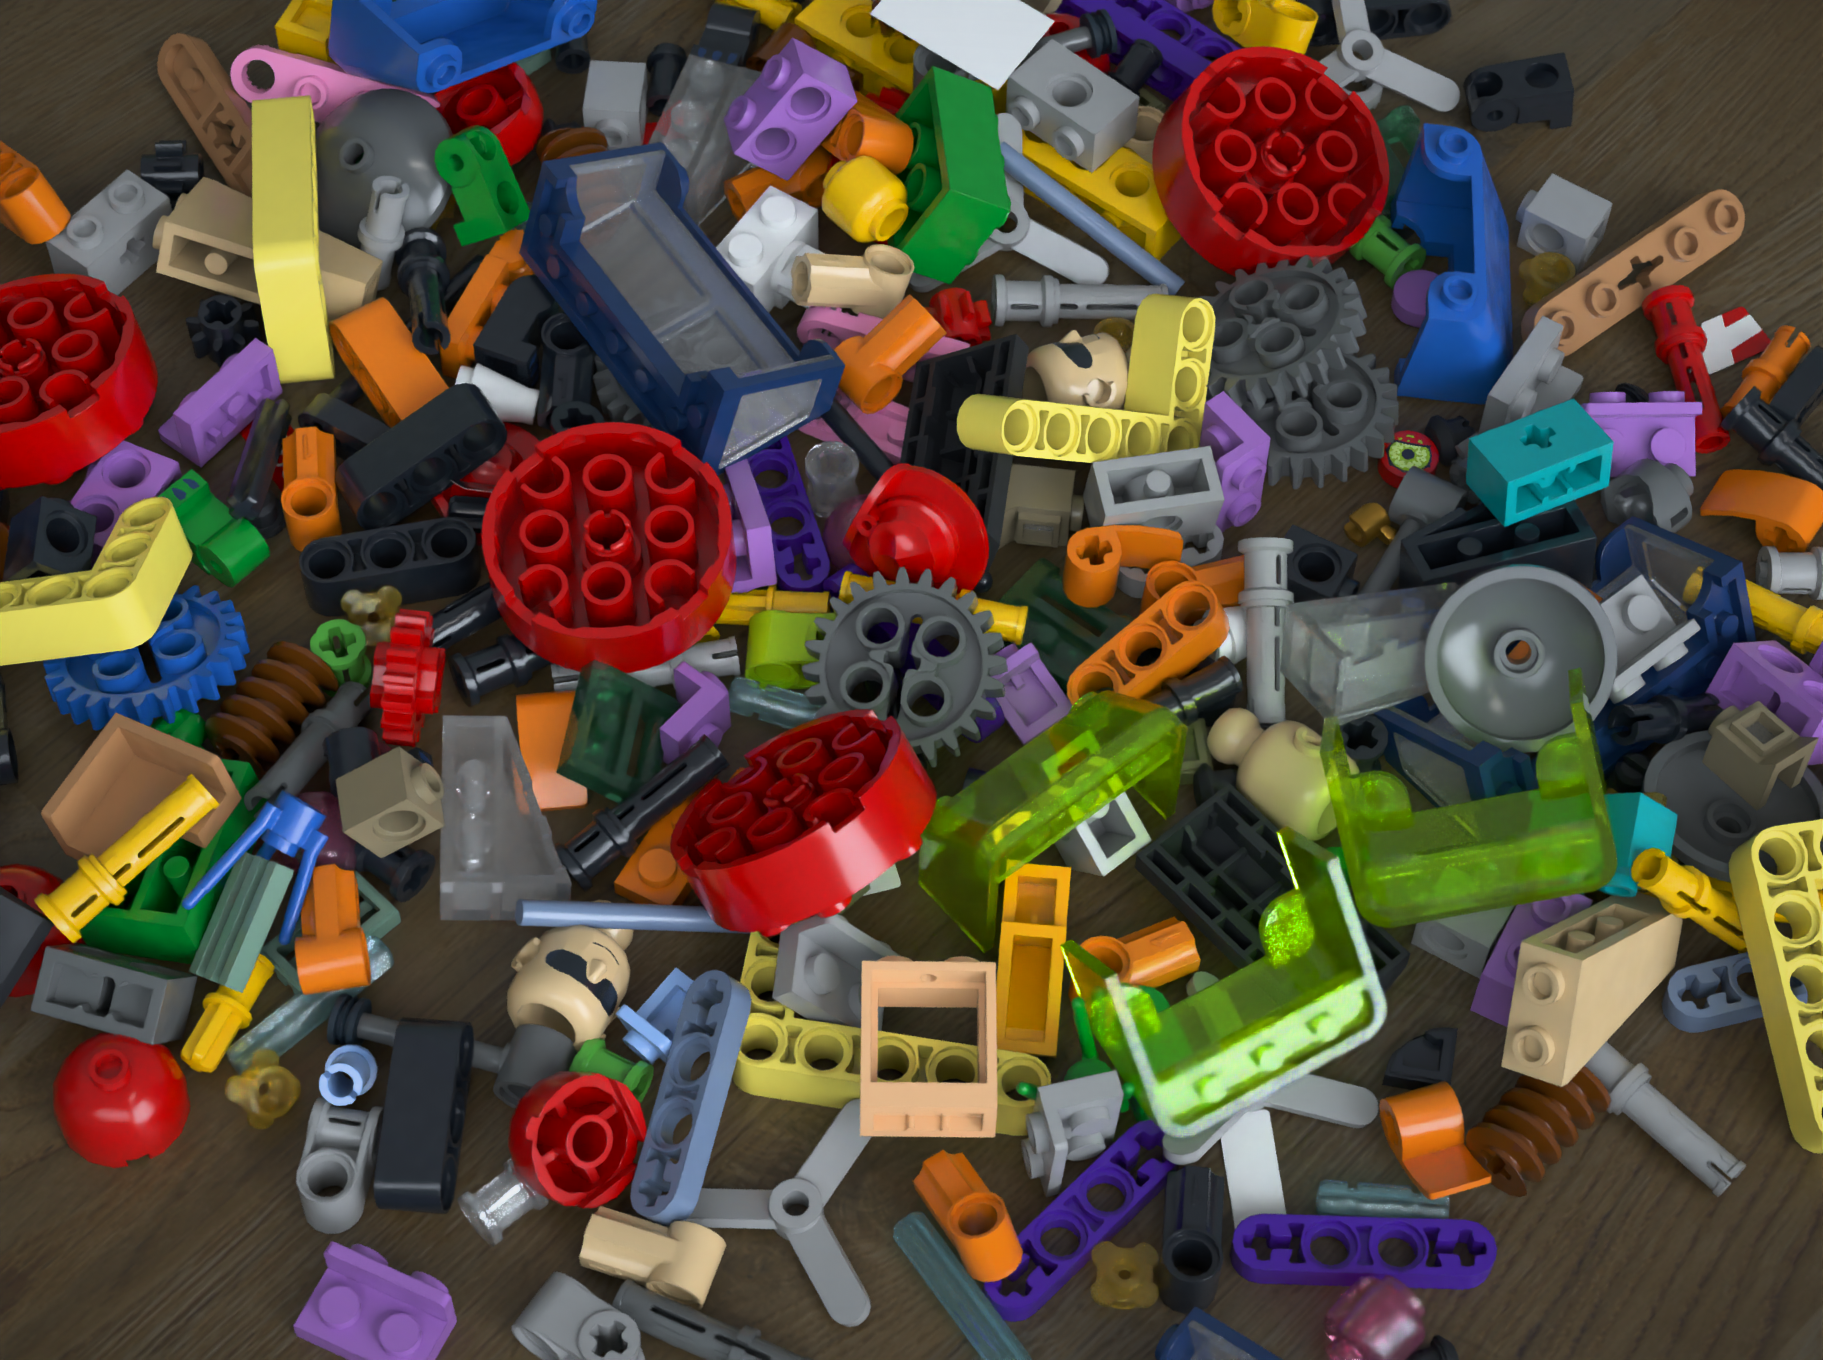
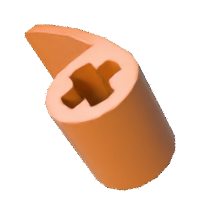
(1784, 507)
(1099, 552)
(541, 733)
(1428, 1140)

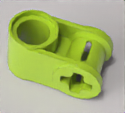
(778, 647)

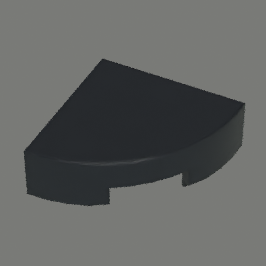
(1423, 1060)

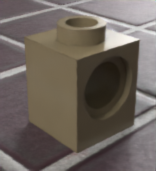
(390, 802)

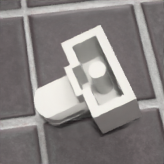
(767, 243)

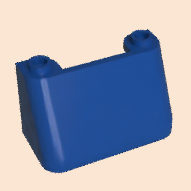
(447, 41)
(1468, 309)

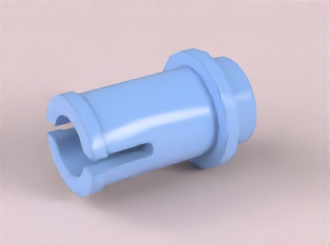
(358, 1064)

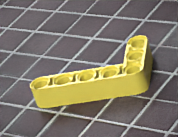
(288, 238)
(1160, 406)
(104, 607)
(1778, 958)
(802, 1041)

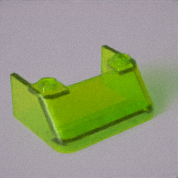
(1042, 796)
(1479, 851)
(1255, 1027)

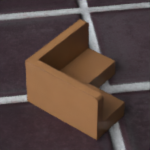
(124, 779)

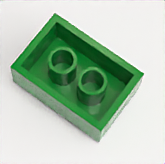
(952, 175)

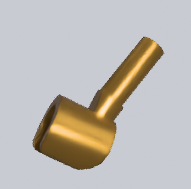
(1368, 523)

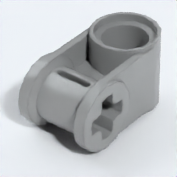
(341, 1153)
(574, 1324)

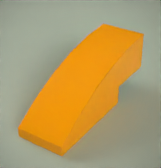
(1032, 959)

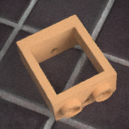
(929, 1107)

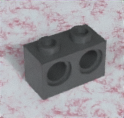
(114, 993)

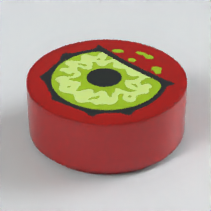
(1407, 450)

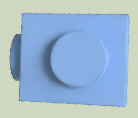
(656, 1021)

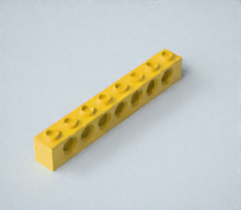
(1117, 190)

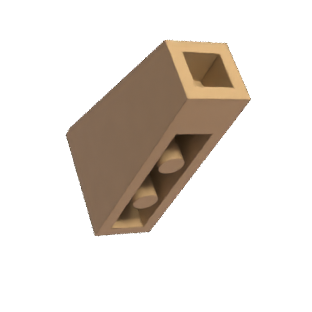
(212, 246)
(1585, 982)

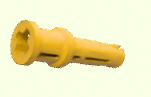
(103, 877)

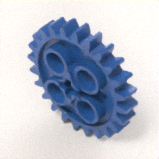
(192, 650)

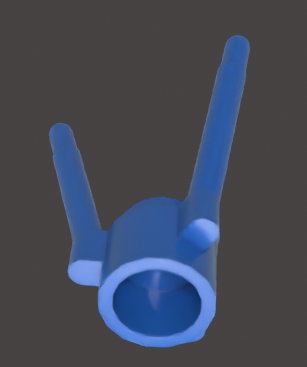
(285, 827)

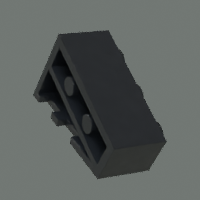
(1476, 541)

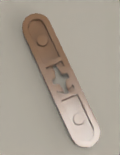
(209, 105)
(1674, 247)

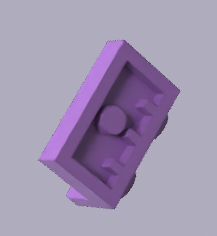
(223, 404)
(1651, 429)
(1239, 456)
(751, 530)
(374, 1310)

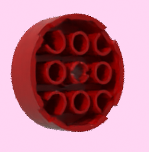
(1269, 162)
(69, 376)
(622, 492)
(805, 822)

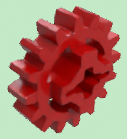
(407, 677)

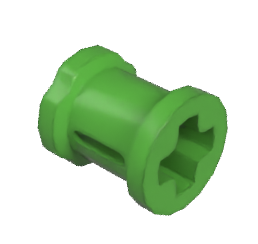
(1388, 251)
(349, 656)
(597, 1058)

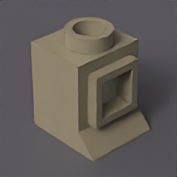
(1041, 506)
(1753, 750)

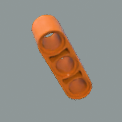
(872, 133)
(28, 200)
(385, 361)
(1159, 628)

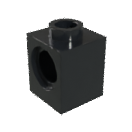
(49, 540)
(1319, 560)

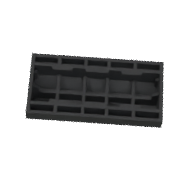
(931, 424)
(1226, 869)

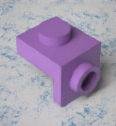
(1031, 694)
(703, 711)

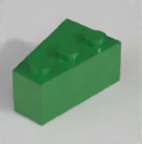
(152, 915)

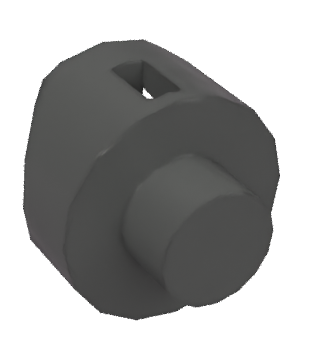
(1650, 493)

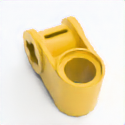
(1266, 23)

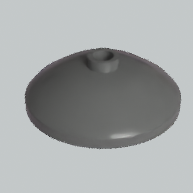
(397, 140)
(1524, 698)
(1713, 816)

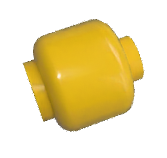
(864, 199)

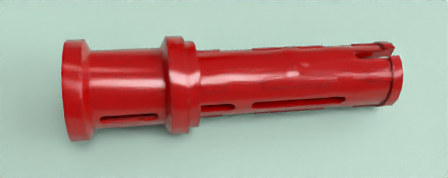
(1687, 355)

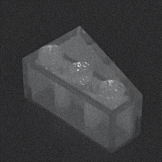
(696, 129)
(1360, 649)
(494, 833)

